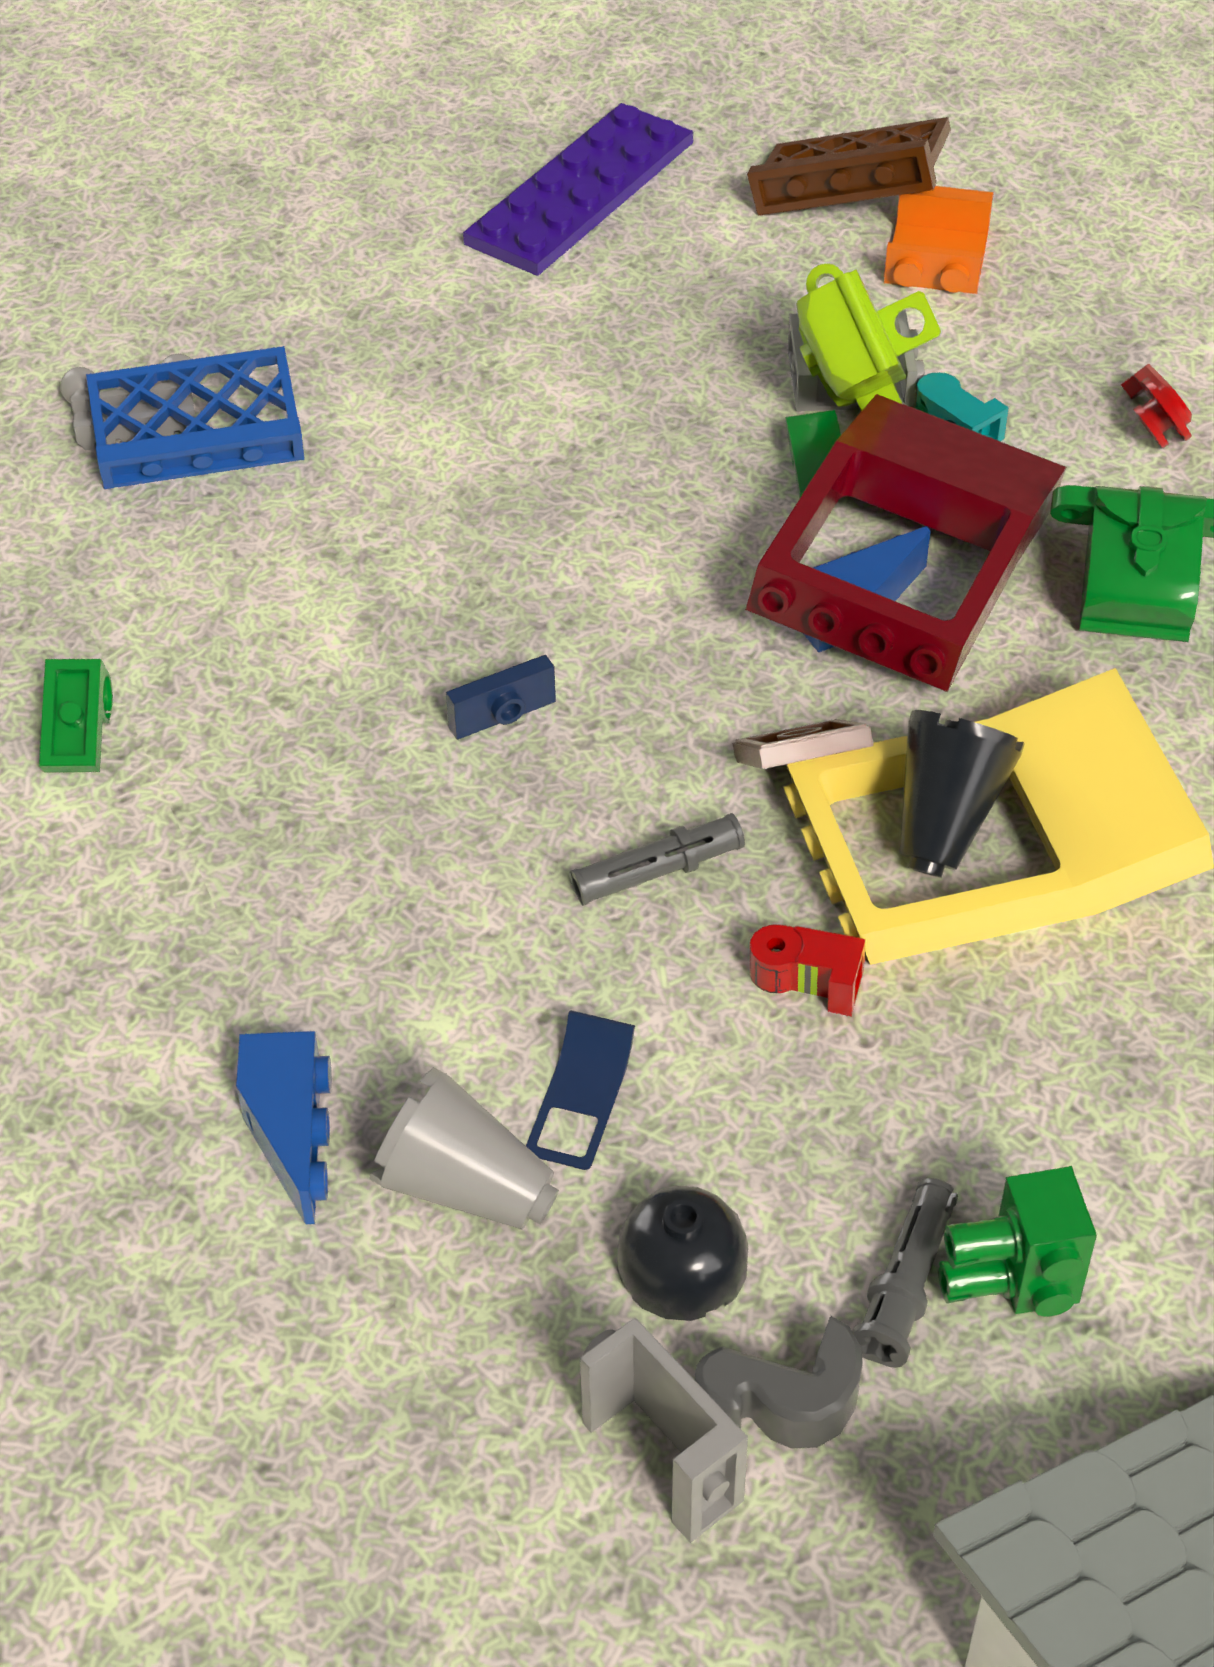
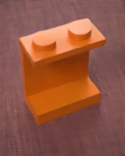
(940, 239)

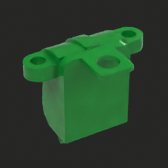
(1138, 557)

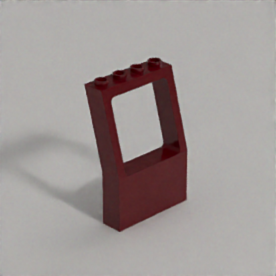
(933, 477)

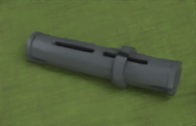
(719, 835)

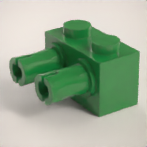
(1030, 1252)

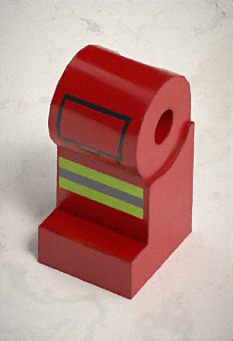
(808, 963)

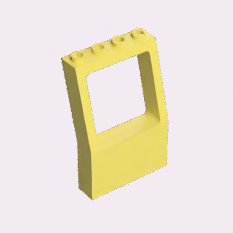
(1092, 791)

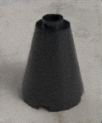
(950, 787)

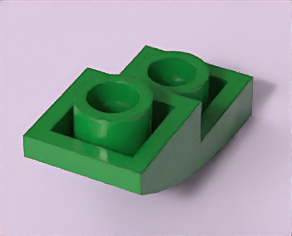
(810, 441)

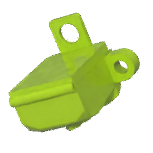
(852, 342)

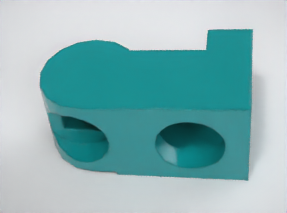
(944, 398)

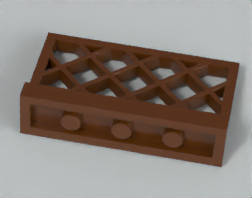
(849, 167)

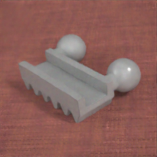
(75, 391)

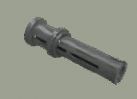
(899, 1293)

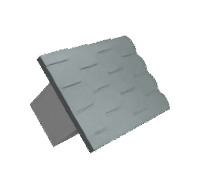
(1098, 1555)

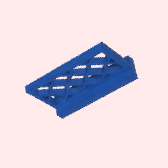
(199, 447)

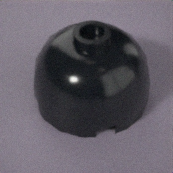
(682, 1253)

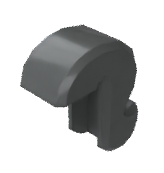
(784, 1401)

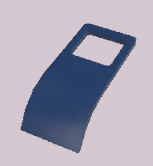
(585, 1080)

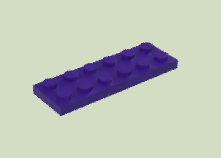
(578, 189)

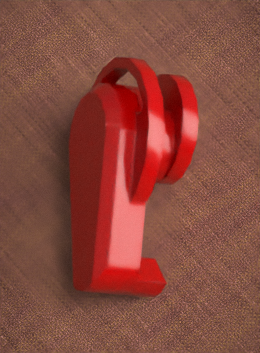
(1163, 408)

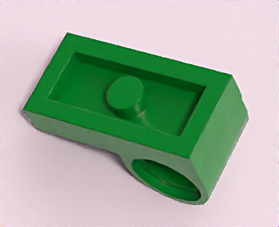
(73, 714)

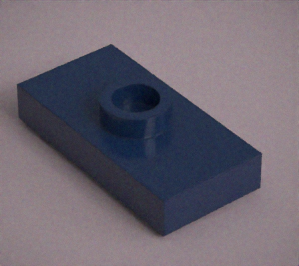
(501, 697)

